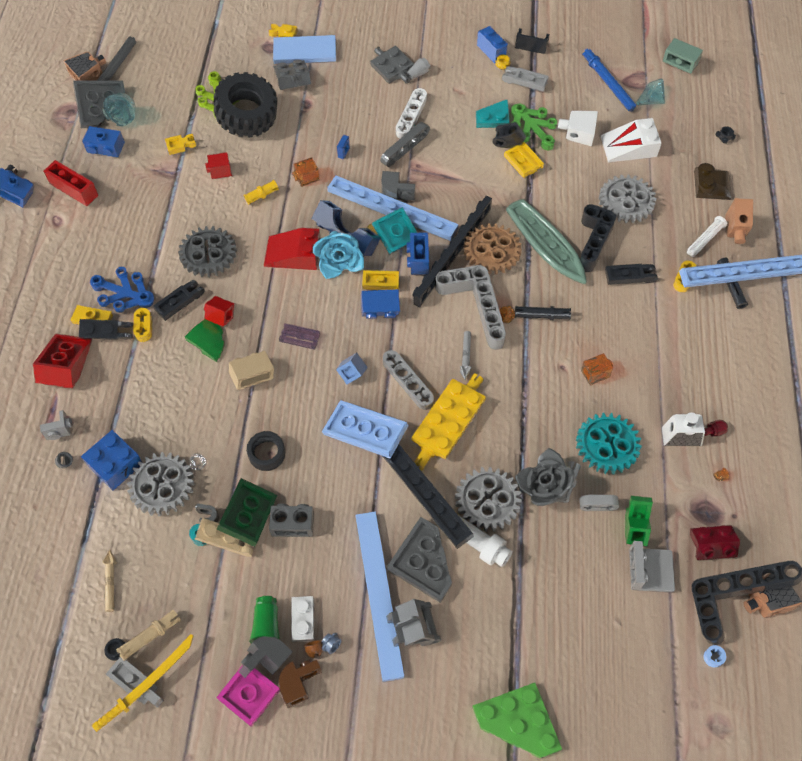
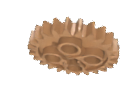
(493, 244)

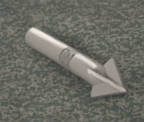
(465, 368)

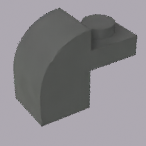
(393, 188)
(268, 652)

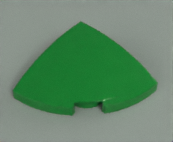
(208, 338)

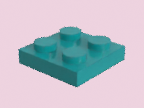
(394, 230)

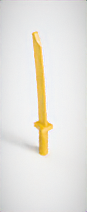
(123, 704)

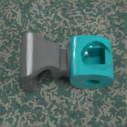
(204, 509)

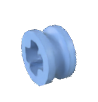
(707, 656)

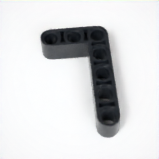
(737, 589)

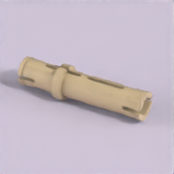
(156, 629)

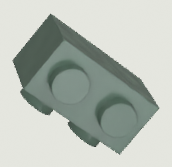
(682, 55)

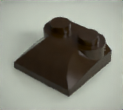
(712, 182)

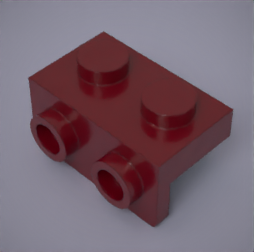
(715, 542)

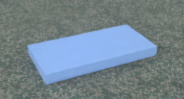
(304, 48)
(365, 429)

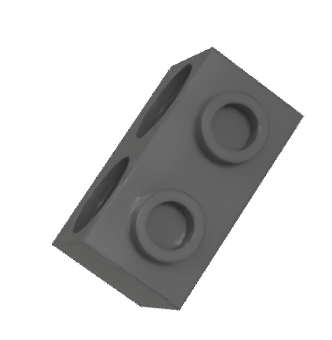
(291, 526)

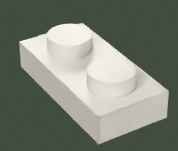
(302, 619)

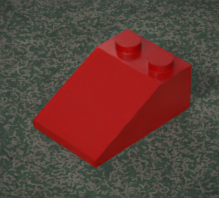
(293, 249)
(61, 361)

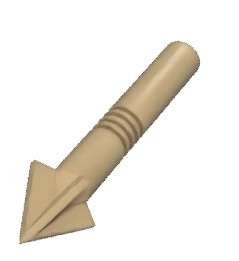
(109, 562)

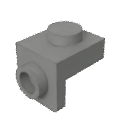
(57, 429)

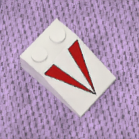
(632, 141)

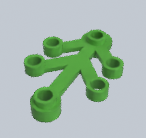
(520, 112)

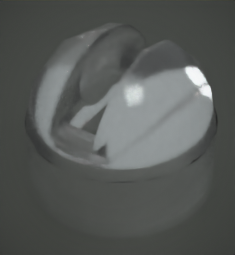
(202, 460)

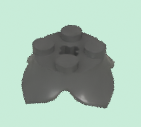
(547, 481)

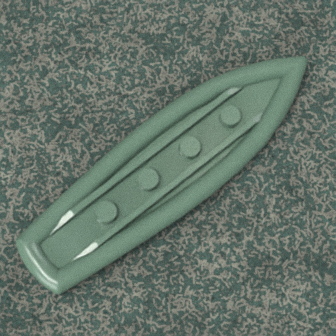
(547, 240)

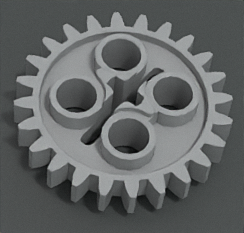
(627, 198)
(144, 480)
(500, 511)

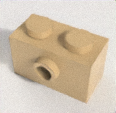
(251, 370)

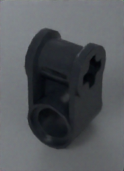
(508, 135)

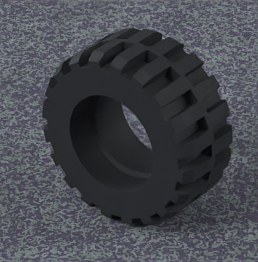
(245, 87)

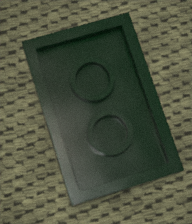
(247, 512)

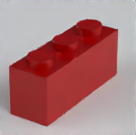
(71, 183)

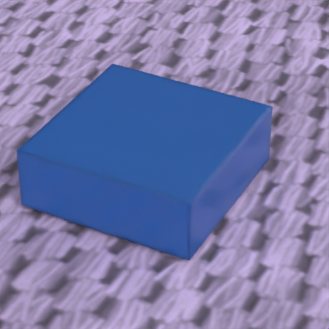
(343, 147)

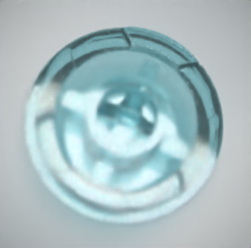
(119, 109)

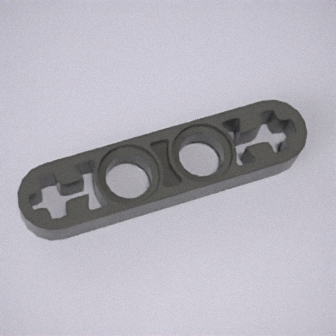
(405, 144)

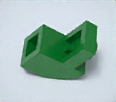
(637, 520)

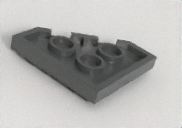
(90, 100)
(423, 561)

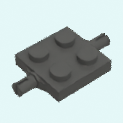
(392, 64)

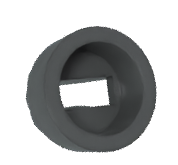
(67, 460)

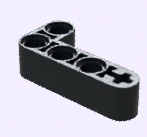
(602, 223)

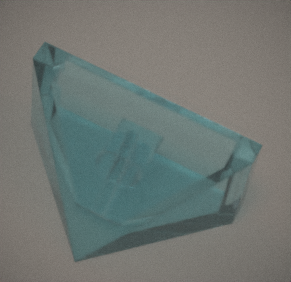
(653, 93)

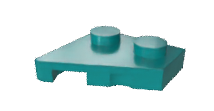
(493, 115)

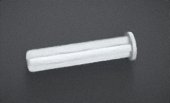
(713, 229)

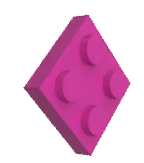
(248, 695)

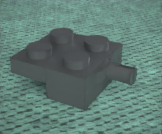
(292, 74)

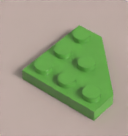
(519, 720)

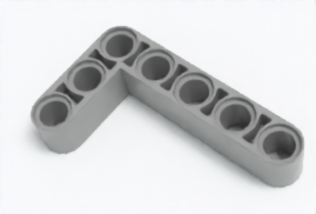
(478, 280)

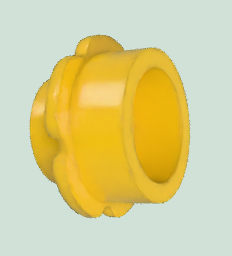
(502, 62)

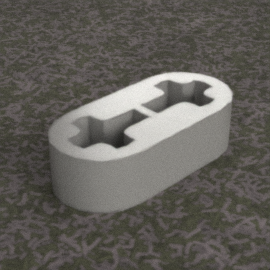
(599, 502)

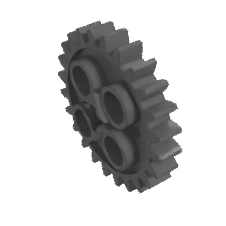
(194, 251)

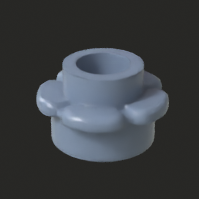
(331, 643)

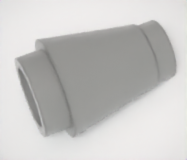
(419, 68)

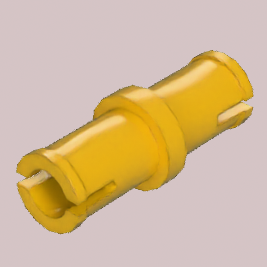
(261, 192)

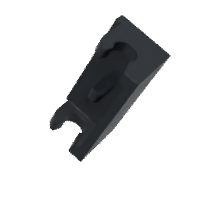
(531, 43)

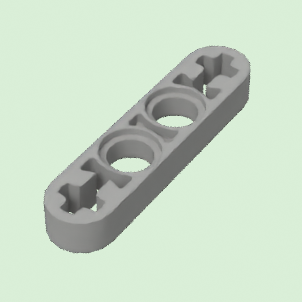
(410, 378)

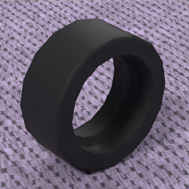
(261, 437)

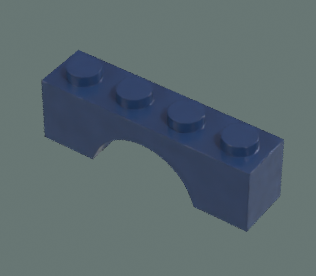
(330, 218)

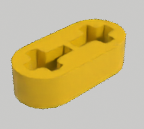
(679, 287)
(138, 324)

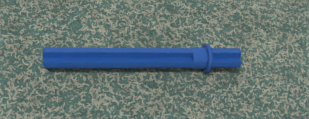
(594, 61)

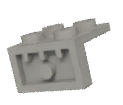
(651, 569)

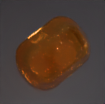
(721, 475)

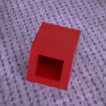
(218, 165)
(219, 311)

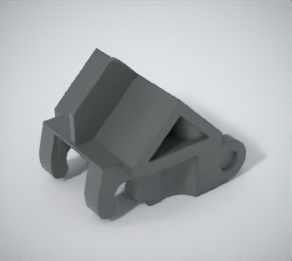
(411, 626)

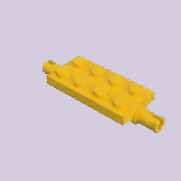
(448, 419)

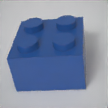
(112, 460)

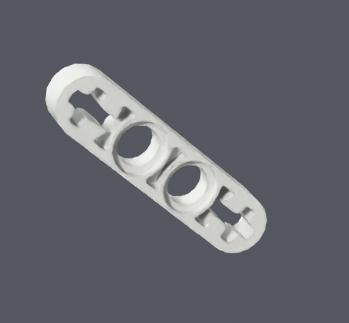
(408, 112)

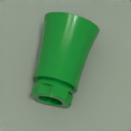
(265, 618)

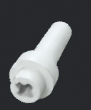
(491, 549)

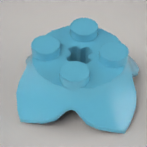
(334, 263)

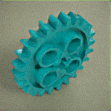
(592, 448)

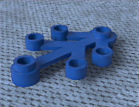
(123, 292)

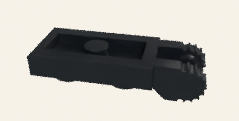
(630, 273)
(178, 299)
(103, 329)

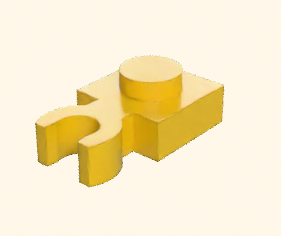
(283, 31)
(177, 144)

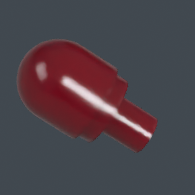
(716, 428)

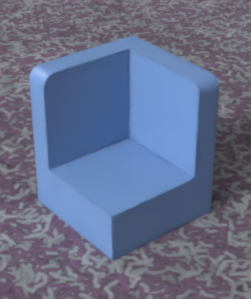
(351, 368)

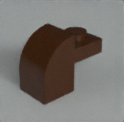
(291, 681)

